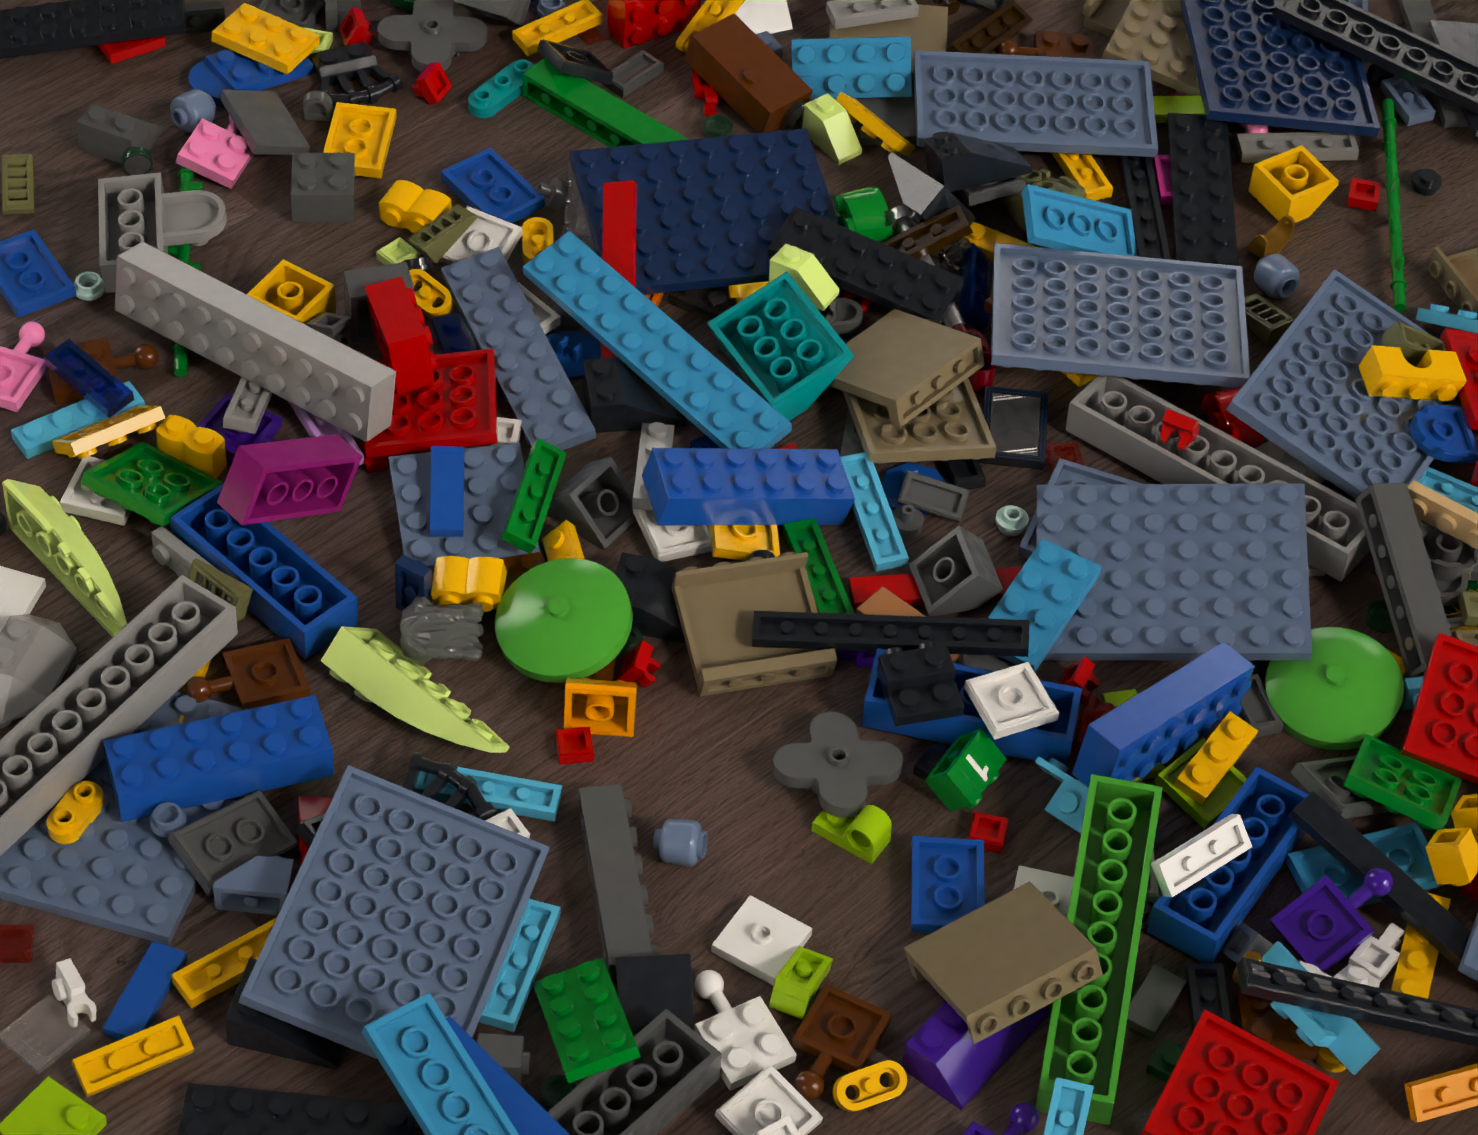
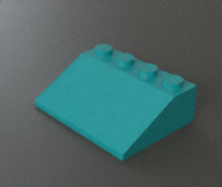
(781, 345)

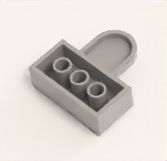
(140, 211)

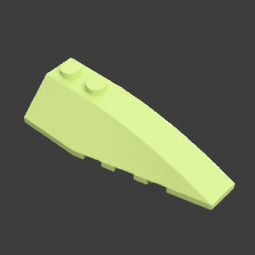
(64, 551)
(400, 687)

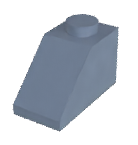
(256, 886)

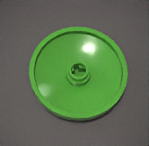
(563, 620)
(1340, 693)

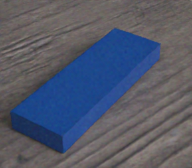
(447, 491)
(145, 991)

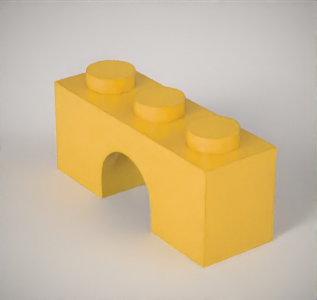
(1390, 375)
(1455, 850)

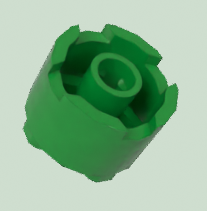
(864, 213)

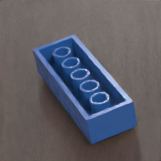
(747, 486)
(288, 586)
(1165, 717)
(1043, 741)
(219, 757)
(1213, 908)

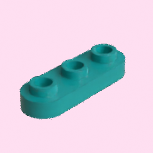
(499, 90)

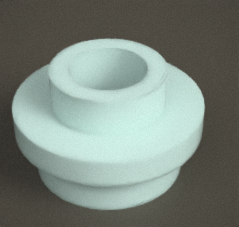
(89, 286)
(1011, 520)

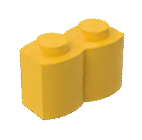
(411, 206)
(192, 444)
(468, 581)

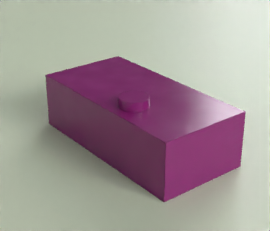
(289, 479)

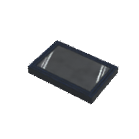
(1017, 426)

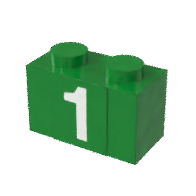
(966, 770)

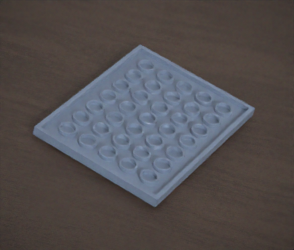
(1119, 316)
(1315, 400)
(1184, 569)
(117, 870)
(390, 909)

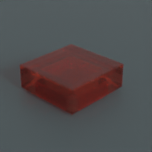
(1065, 451)
(16, 943)

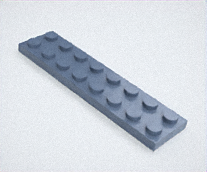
(524, 358)

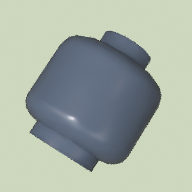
(190, 108)
(1276, 276)
(680, 842)

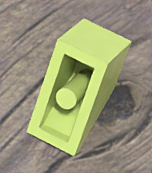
(831, 129)
(806, 272)

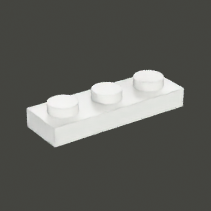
(1201, 855)

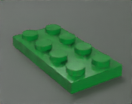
(586, 1020)

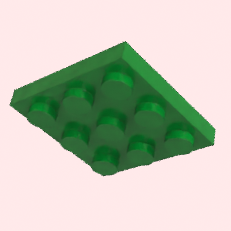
(149, 482)
(1403, 784)

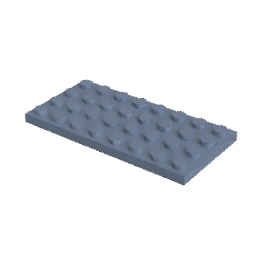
(1037, 102)

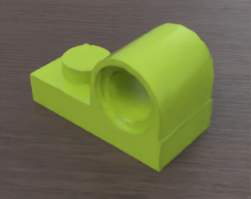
(861, 835)
(799, 981)

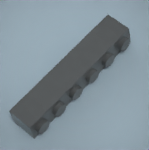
(1403, 572)
(615, 874)

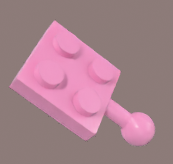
(216, 152)
(19, 370)

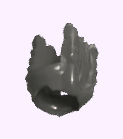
(441, 631)

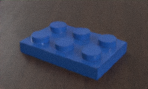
(243, 73)
(492, 187)
(31, 275)
(945, 880)

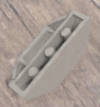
(32, 663)

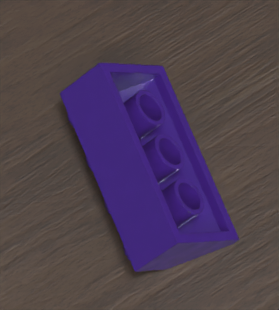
(949, 1061)

